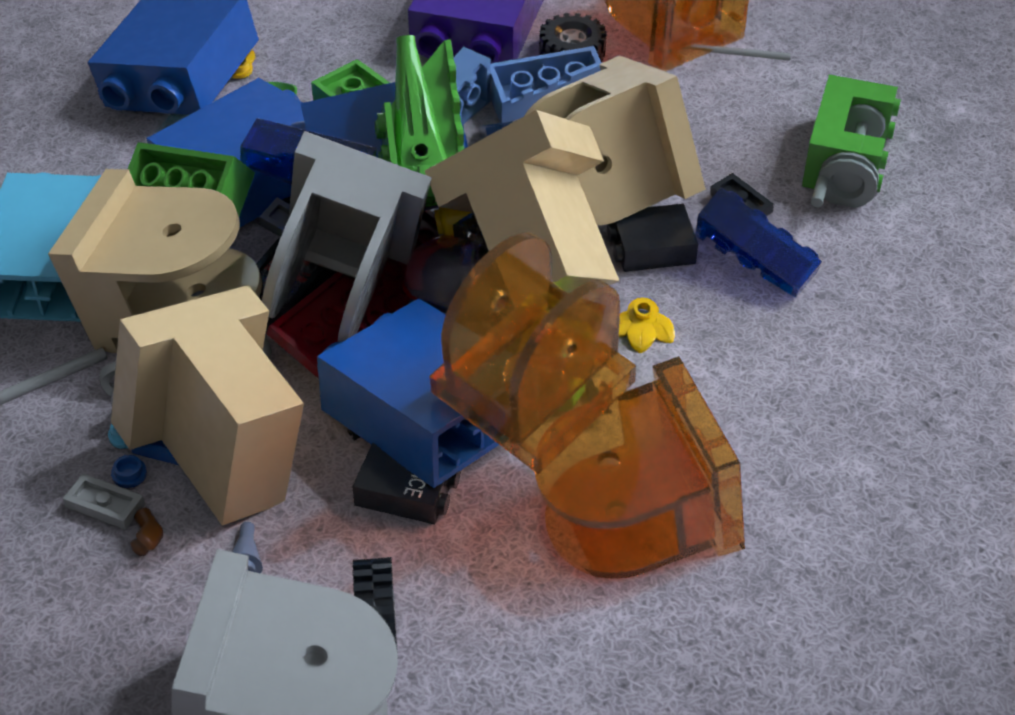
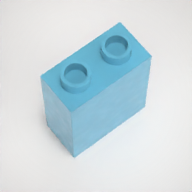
(31, 221)

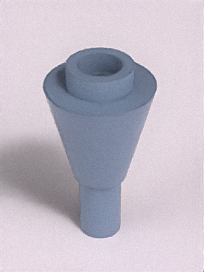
(247, 546)

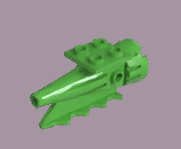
(424, 111)

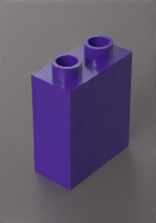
(484, 26)

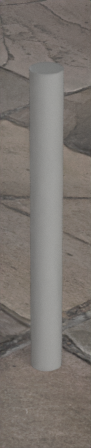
(746, 52)
(52, 375)

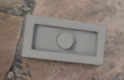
(103, 501)

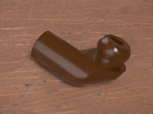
(149, 534)

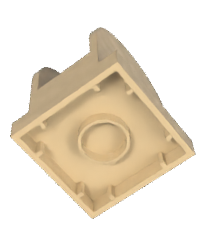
(640, 134)
(147, 251)

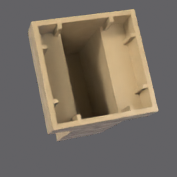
(530, 183)
(211, 397)

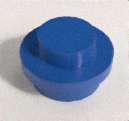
(128, 471)

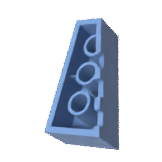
(524, 81)
(472, 82)

